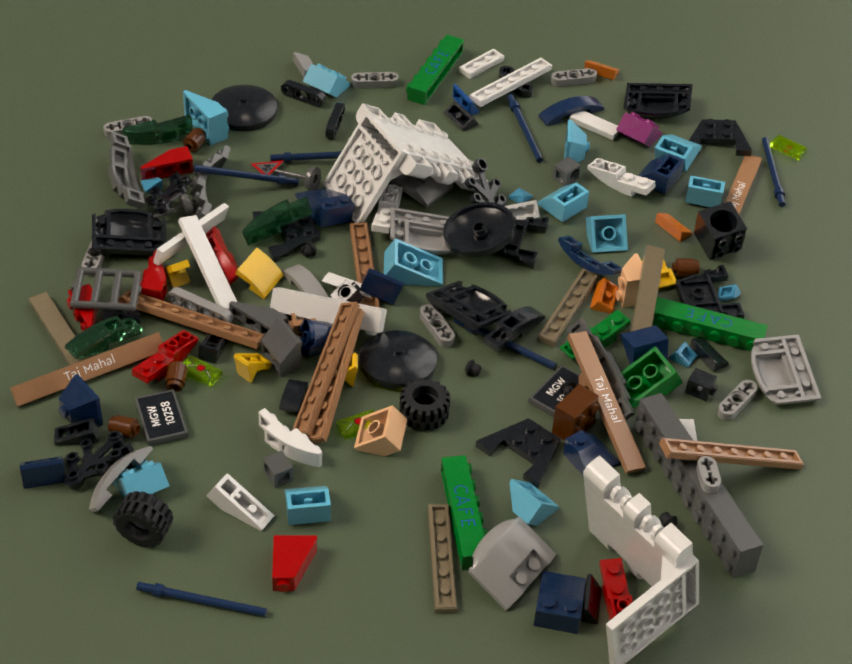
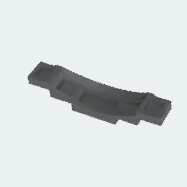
(122, 171)
(198, 183)
(610, 368)

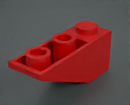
(154, 280)
(86, 317)

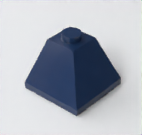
(80, 402)
(584, 448)

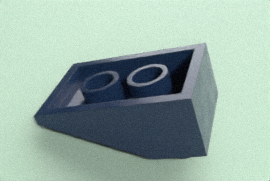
(328, 206)
(559, 602)

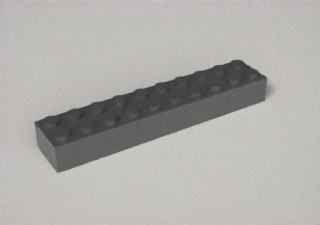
(716, 512)

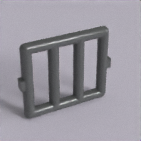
(113, 304)

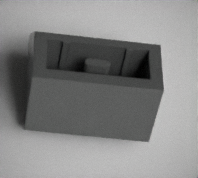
(282, 348)

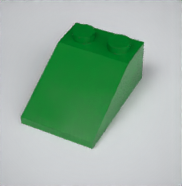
(650, 376)

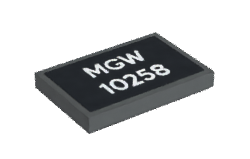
(549, 394)
(161, 417)

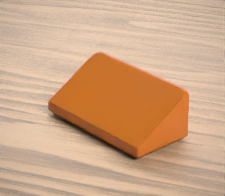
(602, 70)
(672, 226)
(604, 296)

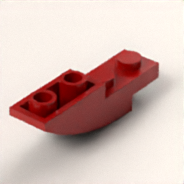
(223, 256)
(168, 352)
(614, 586)

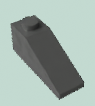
(256, 317)

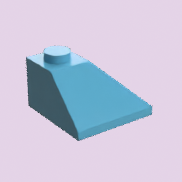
(575, 143)
(607, 233)
(530, 502)

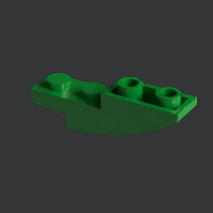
(605, 330)

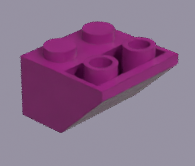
(639, 129)

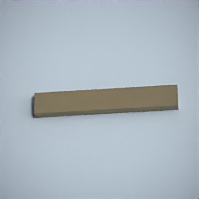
(648, 288)
(568, 307)
(54, 324)
(442, 559)

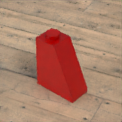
(291, 560)

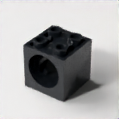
(720, 230)

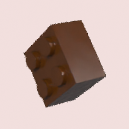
(575, 412)

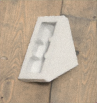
(524, 210)

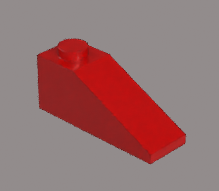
(166, 164)

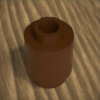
(195, 139)
(685, 267)
(176, 376)
(126, 425)

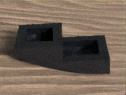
(293, 395)

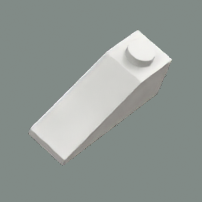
(239, 503)

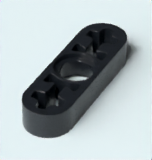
(523, 91)
(313, 96)
(335, 120)

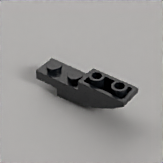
(513, 325)

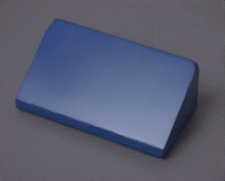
(462, 99)

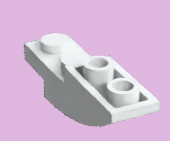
(618, 179)
(390, 198)
(291, 443)

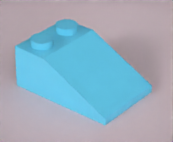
(207, 115)
(412, 265)

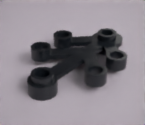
(479, 167)
(175, 189)
(76, 477)

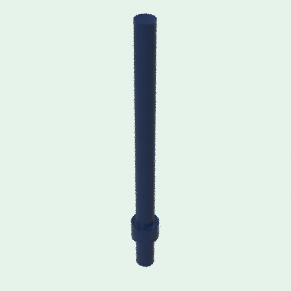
(515, 108)
(288, 157)
(279, 179)
(778, 190)
(516, 348)
(160, 590)

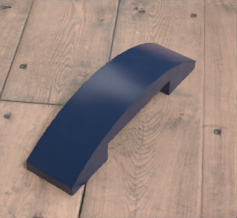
(568, 106)
(573, 249)

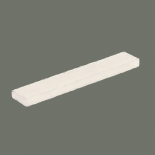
(510, 82)
(179, 241)
(207, 261)

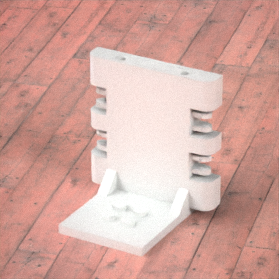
(392, 147)
(650, 552)

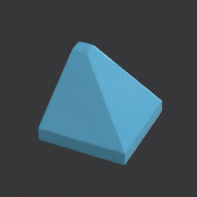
(150, 183)
(520, 196)
(728, 292)
(683, 355)

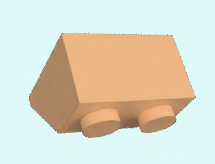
(629, 282)
(383, 434)

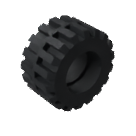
(429, 393)
(143, 519)

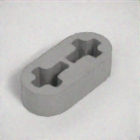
(713, 474)

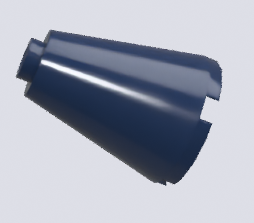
(314, 337)

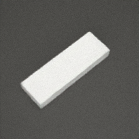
(481, 63)
(595, 124)

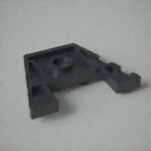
(723, 133)
(294, 236)
(513, 249)
(700, 292)
(527, 441)

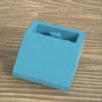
(326, 80)
(679, 148)
(704, 191)
(566, 201)
(145, 477)
(308, 505)

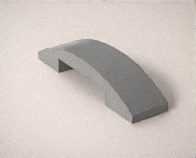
(304, 280)
(100, 493)

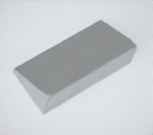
(302, 62)

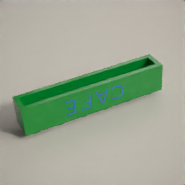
(435, 69)
(707, 324)
(463, 507)

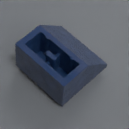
(663, 171)

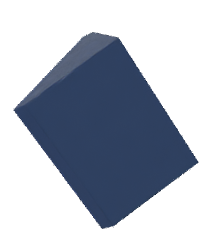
(381, 286)
(643, 340)
(42, 472)

